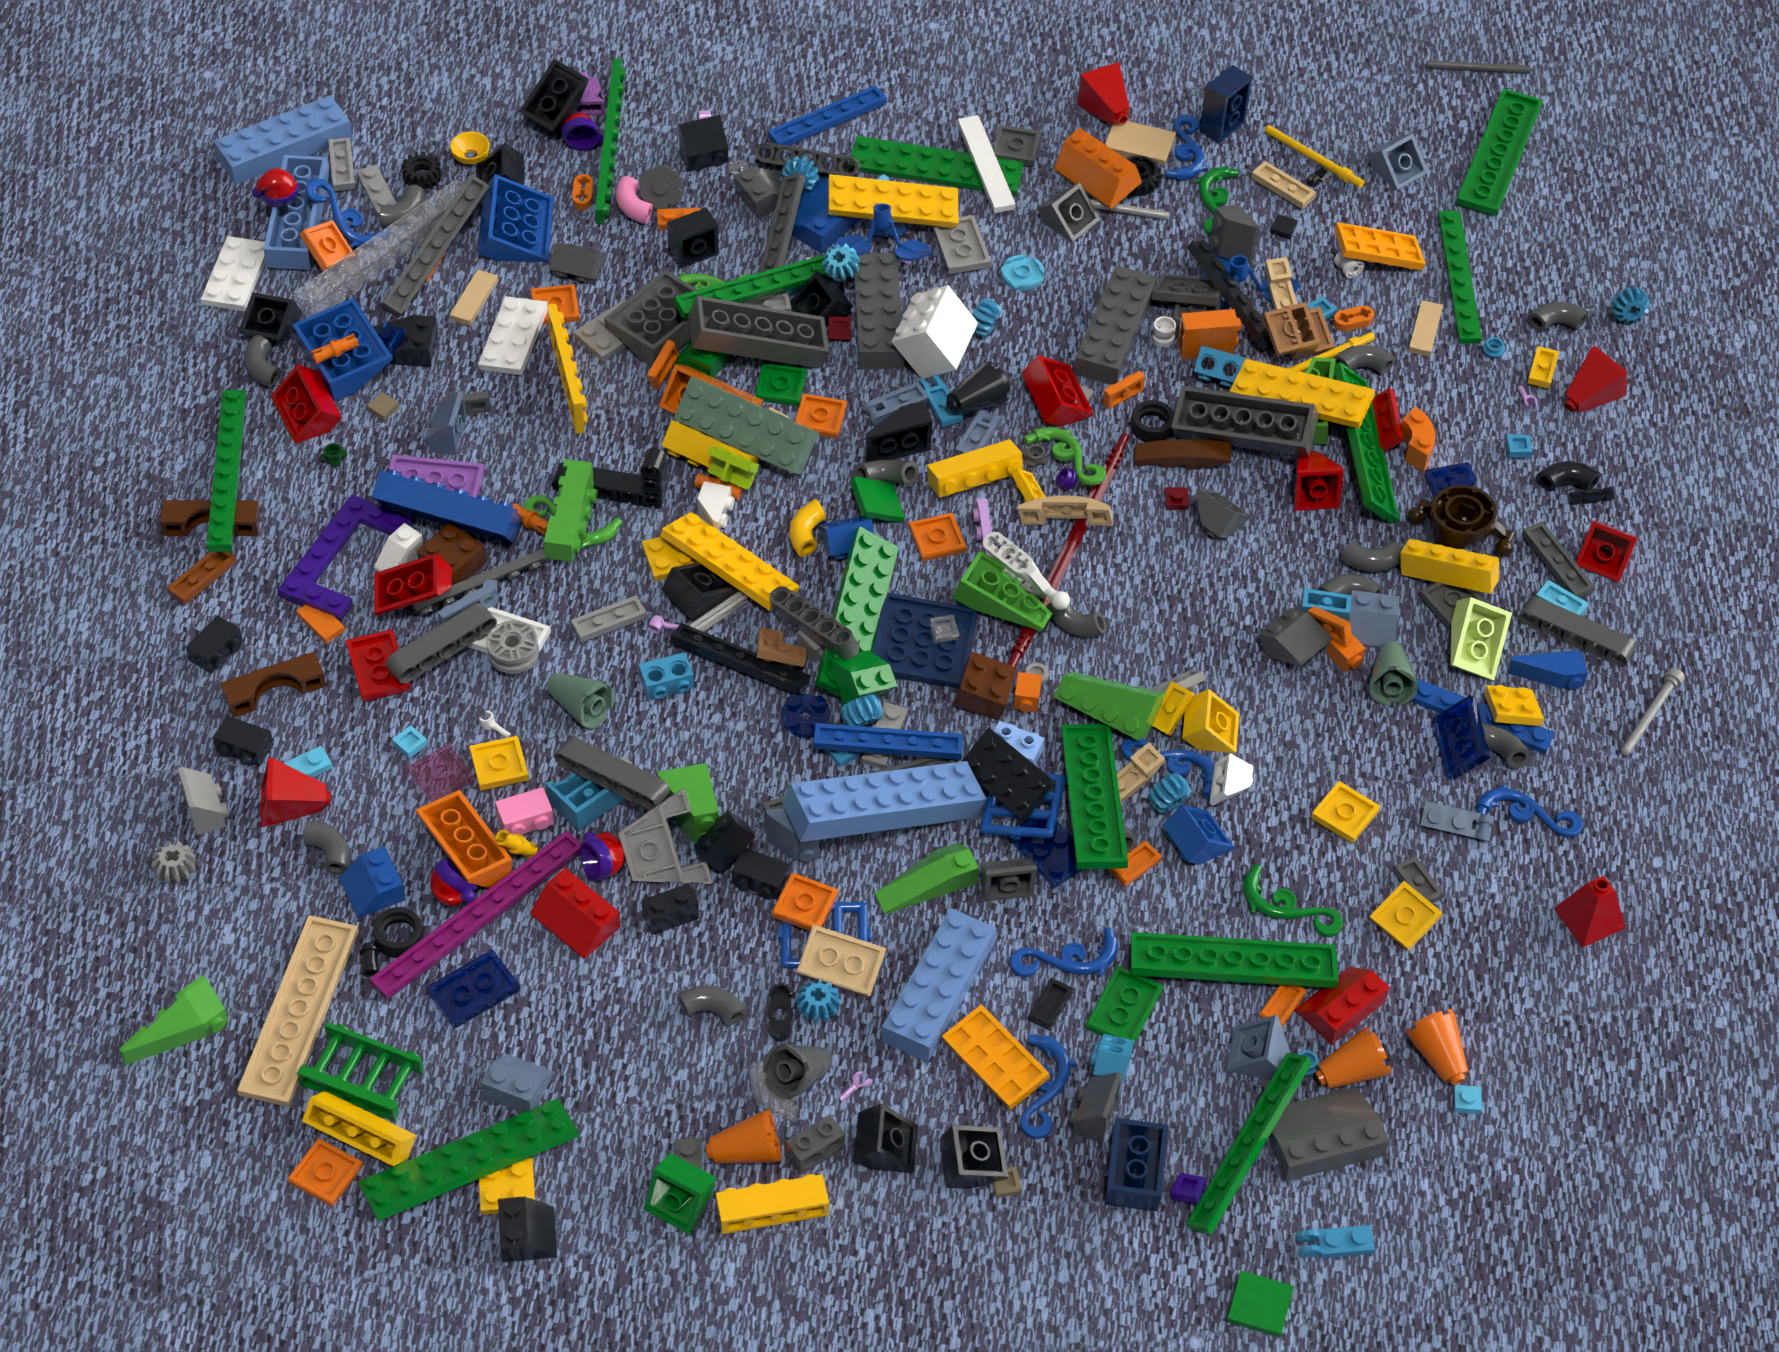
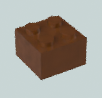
(458, 550)
(984, 686)

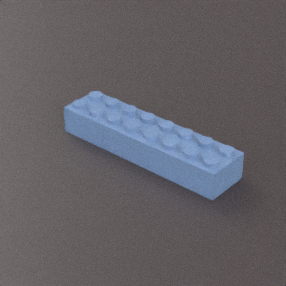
(883, 801)

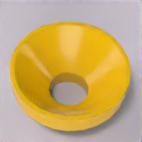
(470, 142)

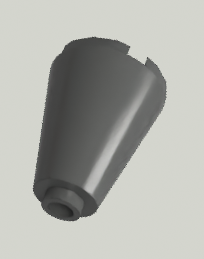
(795, 1068)

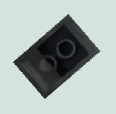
(554, 98)
(418, 342)
(900, 434)
(696, 589)

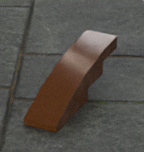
(1186, 452)

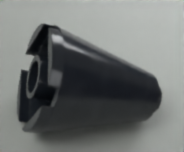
(979, 390)

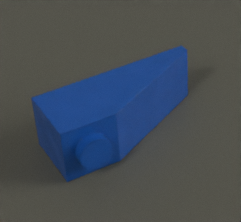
(1554, 669)

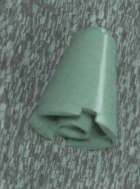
(1392, 676)
(582, 698)

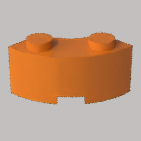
(1419, 438)

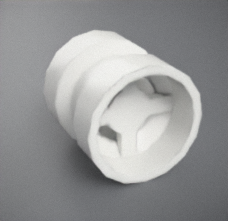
(1350, 267)
(1164, 331)

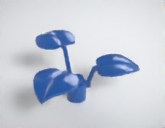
(885, 226)
(1239, 270)

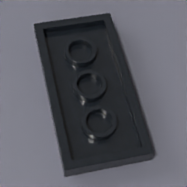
(1008, 774)

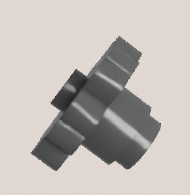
(661, 186)

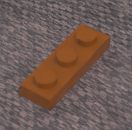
(200, 576)

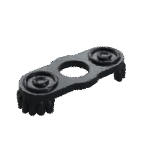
(780, 999)

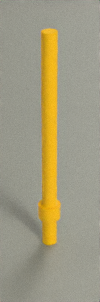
(1343, 173)
(1355, 341)

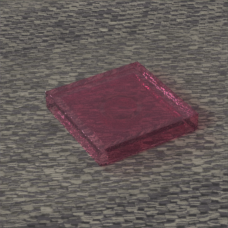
(441, 773)

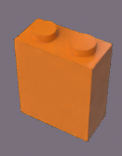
(1209, 329)

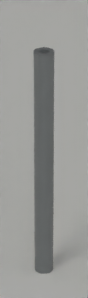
(1484, 67)

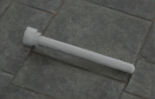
(1133, 210)
(1672, 679)

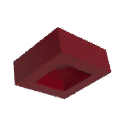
(839, 328)
(1176, 498)

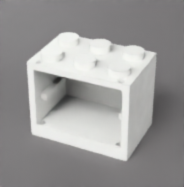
(934, 332)

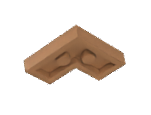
(771, 648)

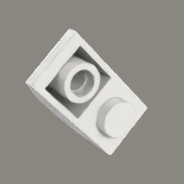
(714, 503)

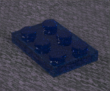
(1461, 737)
(1052, 856)
(473, 988)

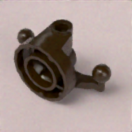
(1463, 517)

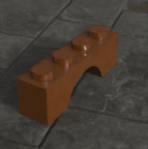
(182, 516)
(299, 673)

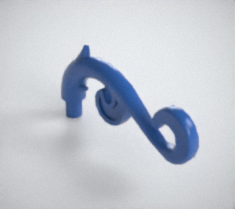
(1185, 151)
(338, 216)
(1174, 757)
(1531, 807)
(1066, 964)
(1050, 1089)

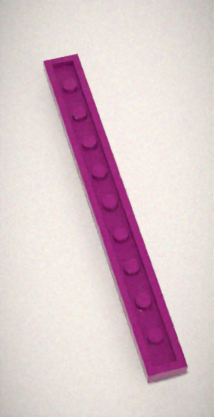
(475, 915)

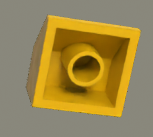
(1211, 723)

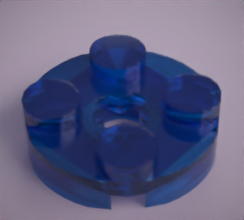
(802, 704)

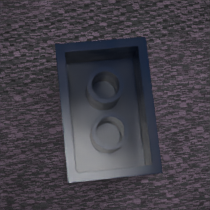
(1225, 104)
(1136, 1164)

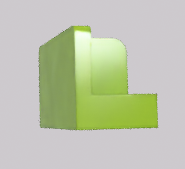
(732, 467)

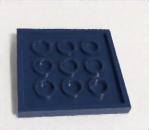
(909, 645)

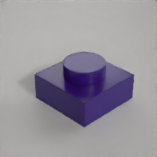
(1188, 1188)

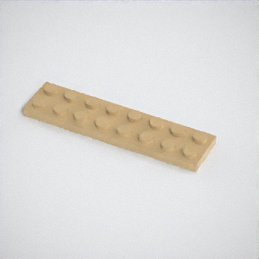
(298, 1011)

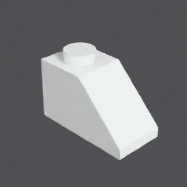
(399, 548)
(1230, 778)

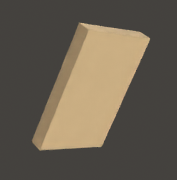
(1138, 139)
(841, 960)

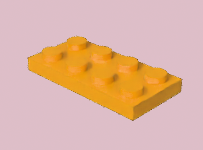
(1379, 246)
(995, 1057)

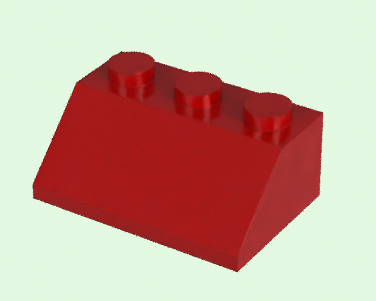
(1055, 390)
(305, 404)
(411, 583)
(575, 913)
(1340, 1009)

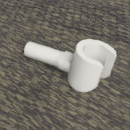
(491, 724)

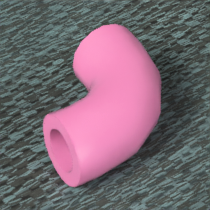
(629, 202)

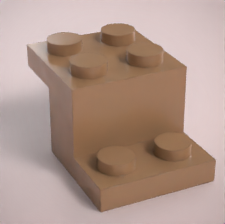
(1298, 331)

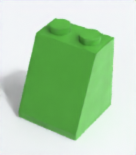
(700, 795)

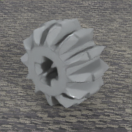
(173, 862)

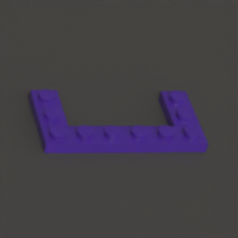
(300, 583)

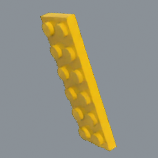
(908, 201)
(567, 368)
(1334, 399)
(726, 558)

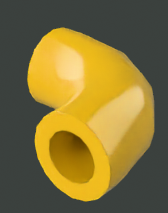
(803, 525)

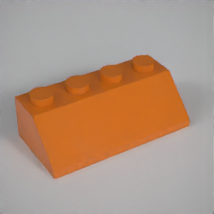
(1097, 167)
(678, 382)
(466, 839)

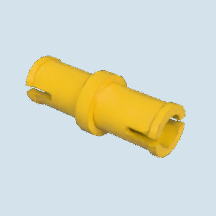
(516, 843)

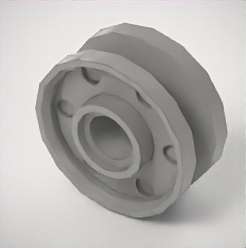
(512, 646)

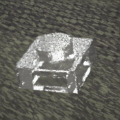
(944, 628)

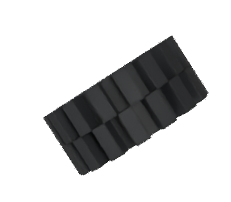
(420, 162)

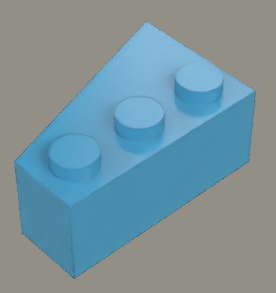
(580, 799)

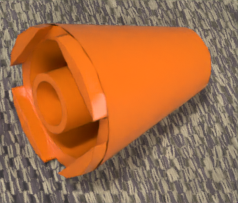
(1441, 1045)
(1354, 1061)
(747, 1142)

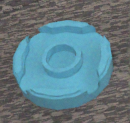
(1022, 273)

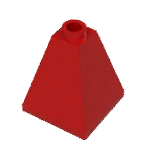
(1104, 94)
(1596, 383)
(1317, 483)
(289, 794)
(1592, 912)

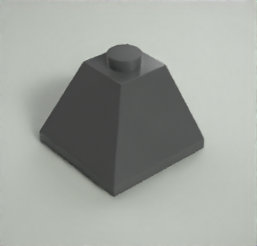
(1069, 212)
(1219, 514)

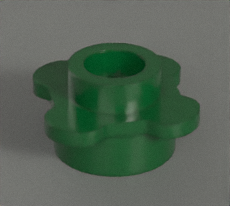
(333, 454)

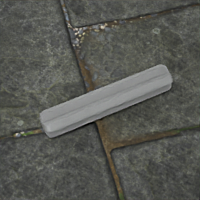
(720, 611)

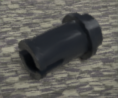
(370, 958)

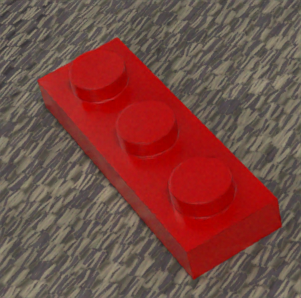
(1387, 419)

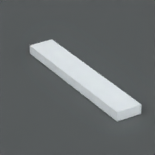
(986, 164)

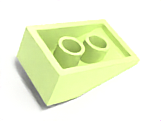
(1478, 637)

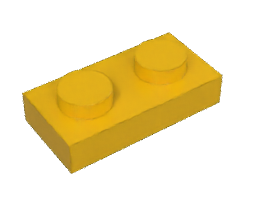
(1543, 367)
(1027, 485)
(1172, 708)

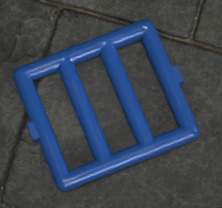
(1017, 832)
(864, 933)

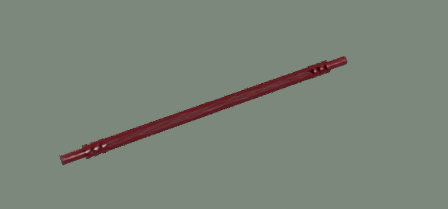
(1070, 547)

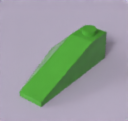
(994, 592)
(933, 876)
(190, 1018)

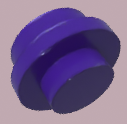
(1066, 478)

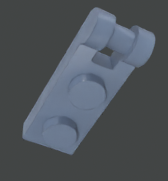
(893, 401)
(979, 432)
(486, 596)
(1456, 820)

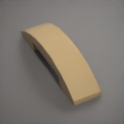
(1279, 282)
(1037, 510)
(1138, 771)

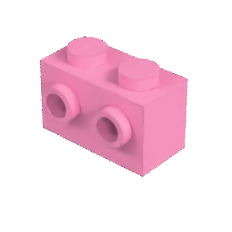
(525, 812)

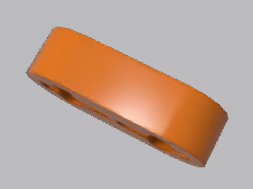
(578, 192)
(1353, 318)

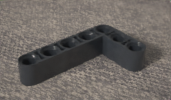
(623, 487)

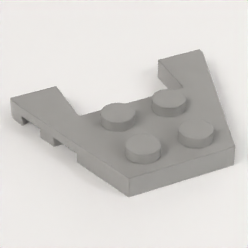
(651, 848)

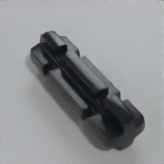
(1320, 174)
(1590, 496)

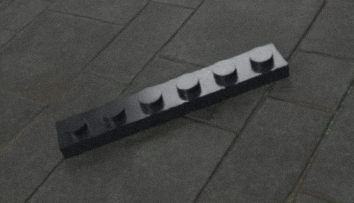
(1231, 292)
(739, 659)

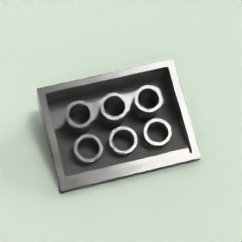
(652, 318)
(1327, 1134)

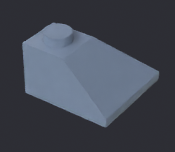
(1257, 1048)

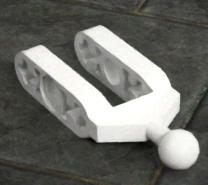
(1024, 568)

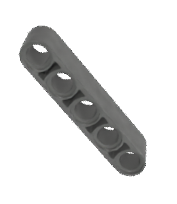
(818, 158)
(814, 622)
(1578, 631)
(440, 643)
(611, 773)

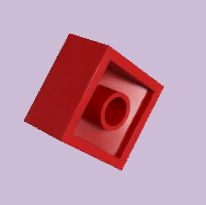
(1606, 550)

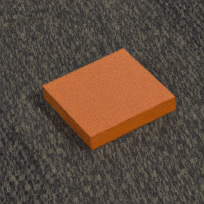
(326, 244)
(563, 296)
(822, 414)
(937, 537)
(804, 902)
(325, 1172)

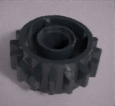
(1149, 174)

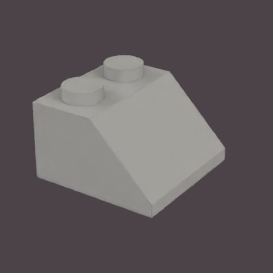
(203, 800)

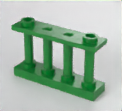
(360, 1095)

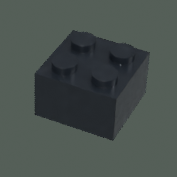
(693, 238)

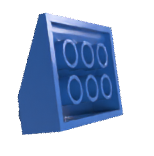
(515, 222)
(813, 223)
(352, 368)

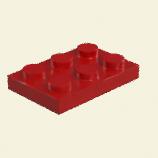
(368, 661)

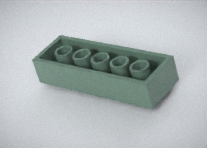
(746, 425)

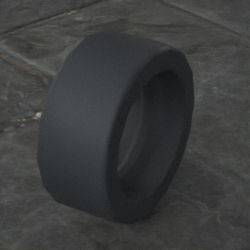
(1153, 408)
(392, 916)

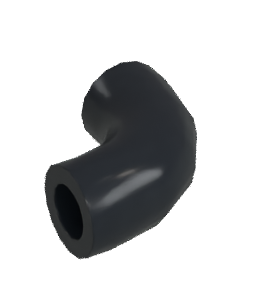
(1568, 473)

